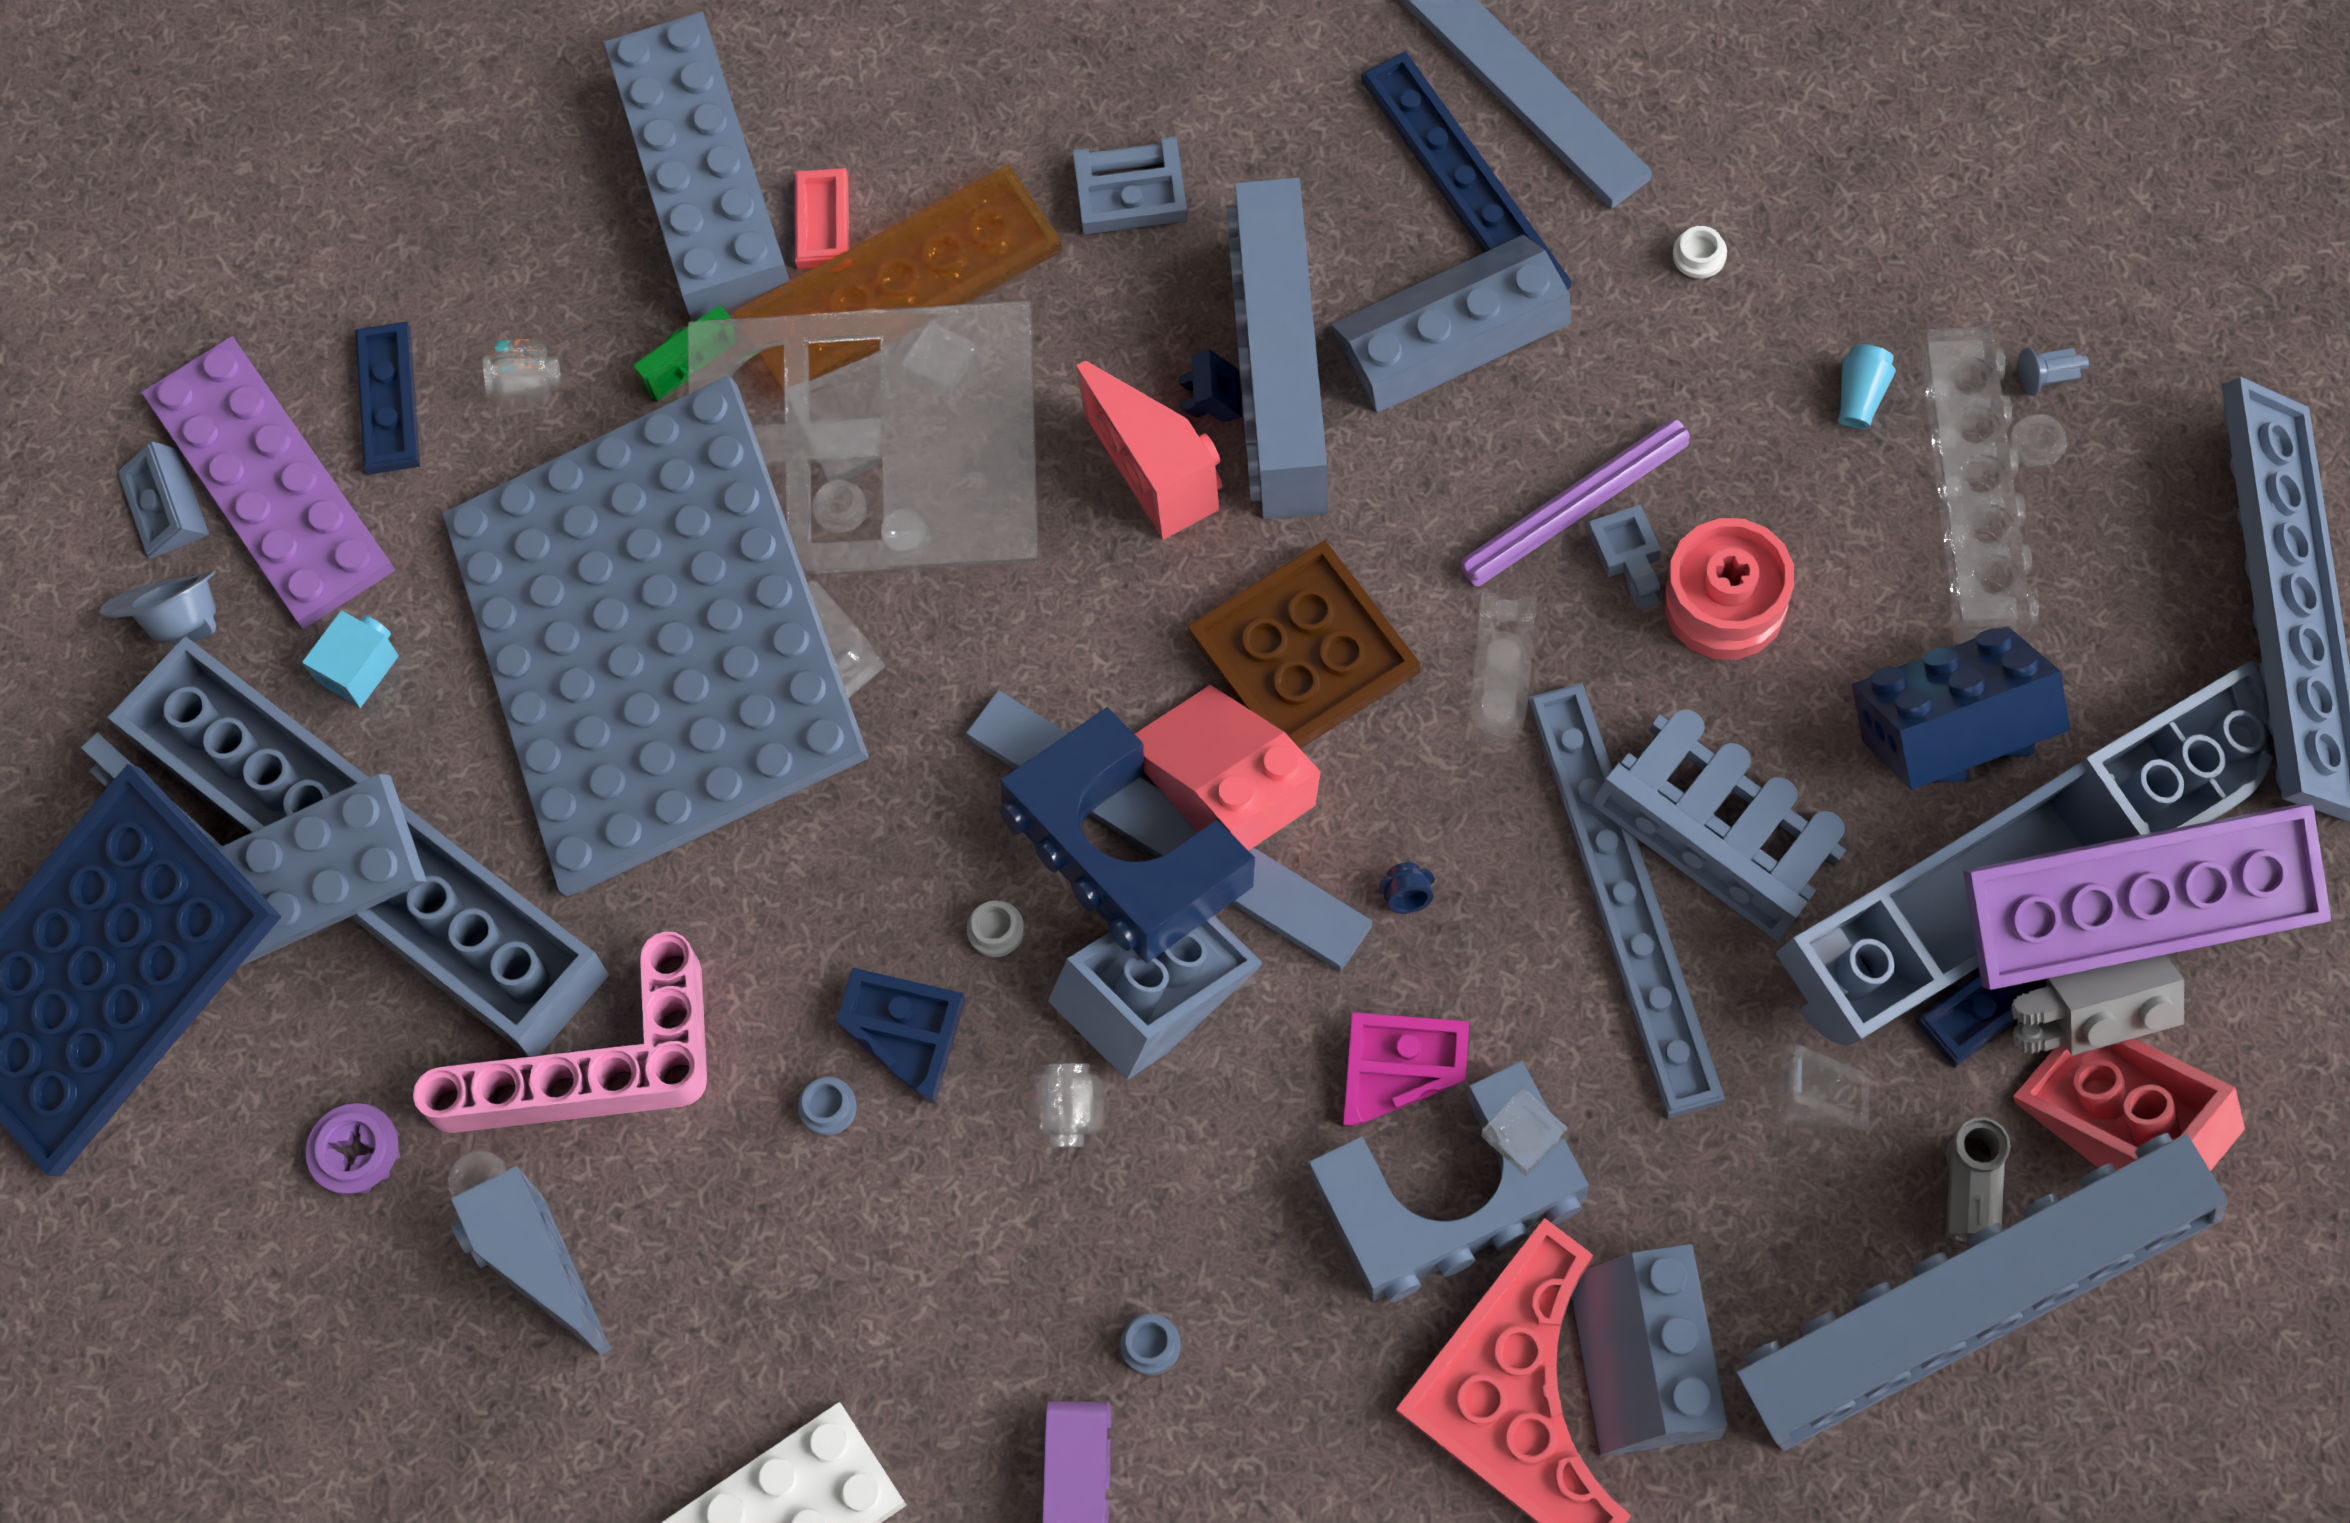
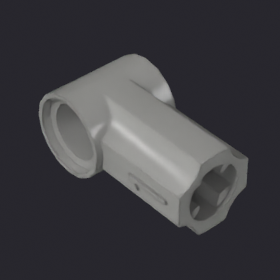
(1973, 1186)

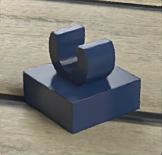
(1214, 387)

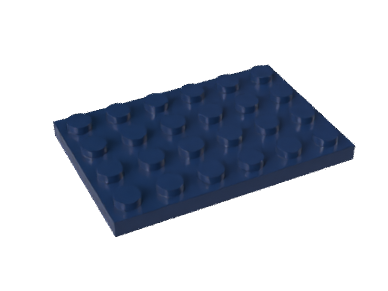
(112, 963)

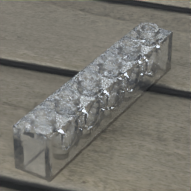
(1971, 359)

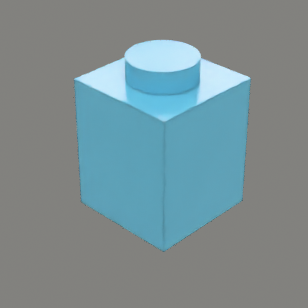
(351, 657)

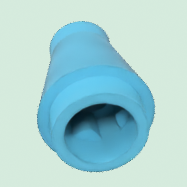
(1863, 384)

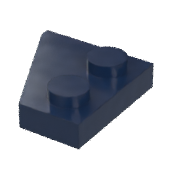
(903, 1026)

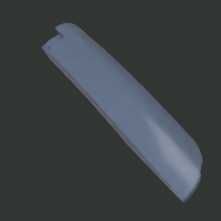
(1918, 929)

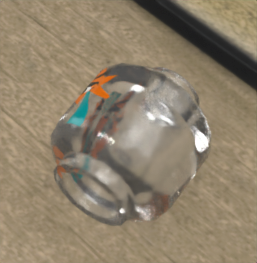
(520, 373)

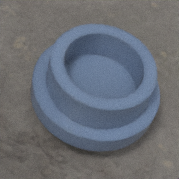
(827, 1106)
(1150, 1344)

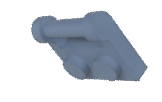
(1130, 197)

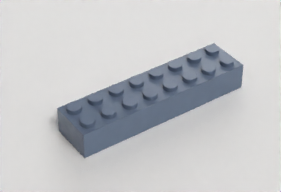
(1984, 1291)

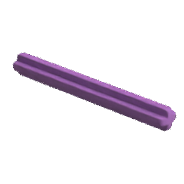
(1574, 502)

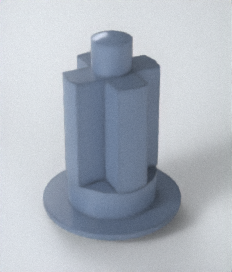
(2048, 368)

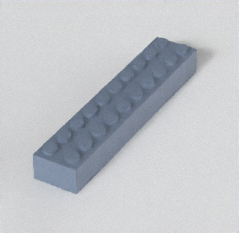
(455, 929)

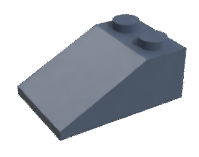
(1143, 1009)
(515, 1234)

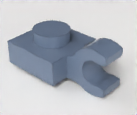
(1628, 546)

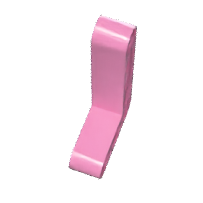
(589, 1068)

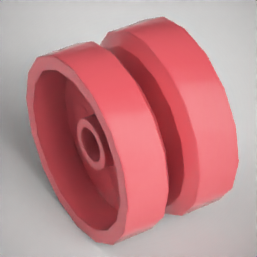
(1728, 588)

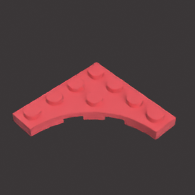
(1497, 1395)

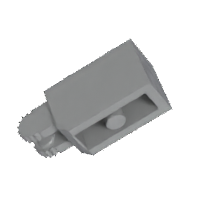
(2100, 1006)

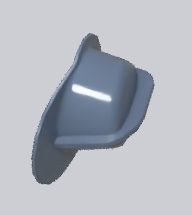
(169, 608)

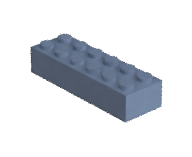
(697, 165)
(1277, 349)

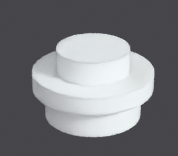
(1699, 252)

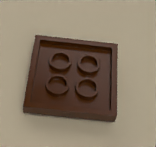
(1305, 646)

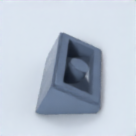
(162, 499)

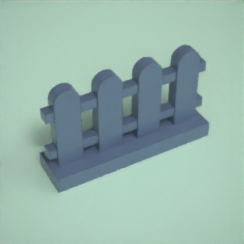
(1702, 845)

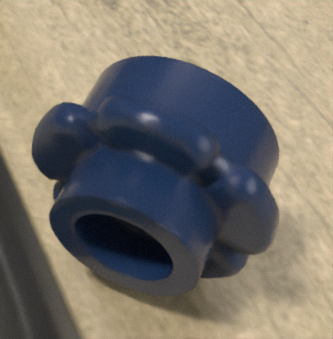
(1407, 888)

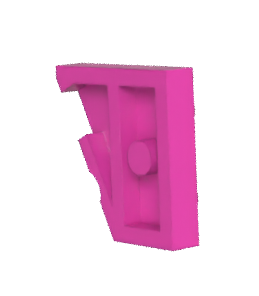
(1401, 1062)

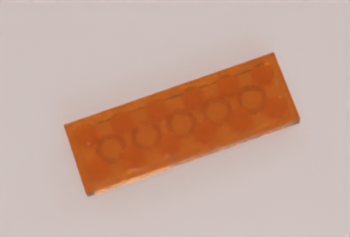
(924, 261)

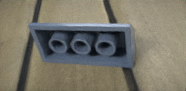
(1454, 321)

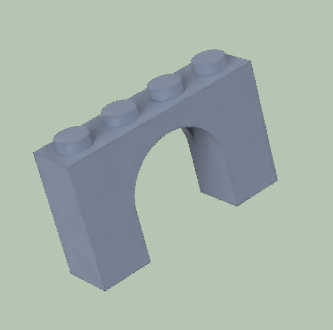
(1400, 1248)

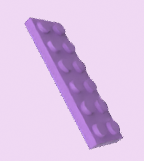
(268, 482)
(2147, 895)

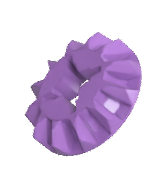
(339, 1129)

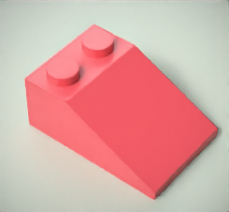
(1154, 451)
(1229, 767)
(2127, 1095)

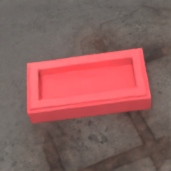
(821, 216)

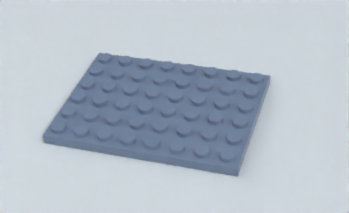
(652, 637)

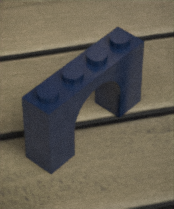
(1145, 901)

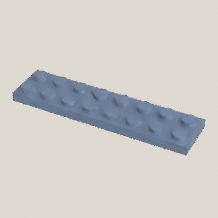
(2292, 593)

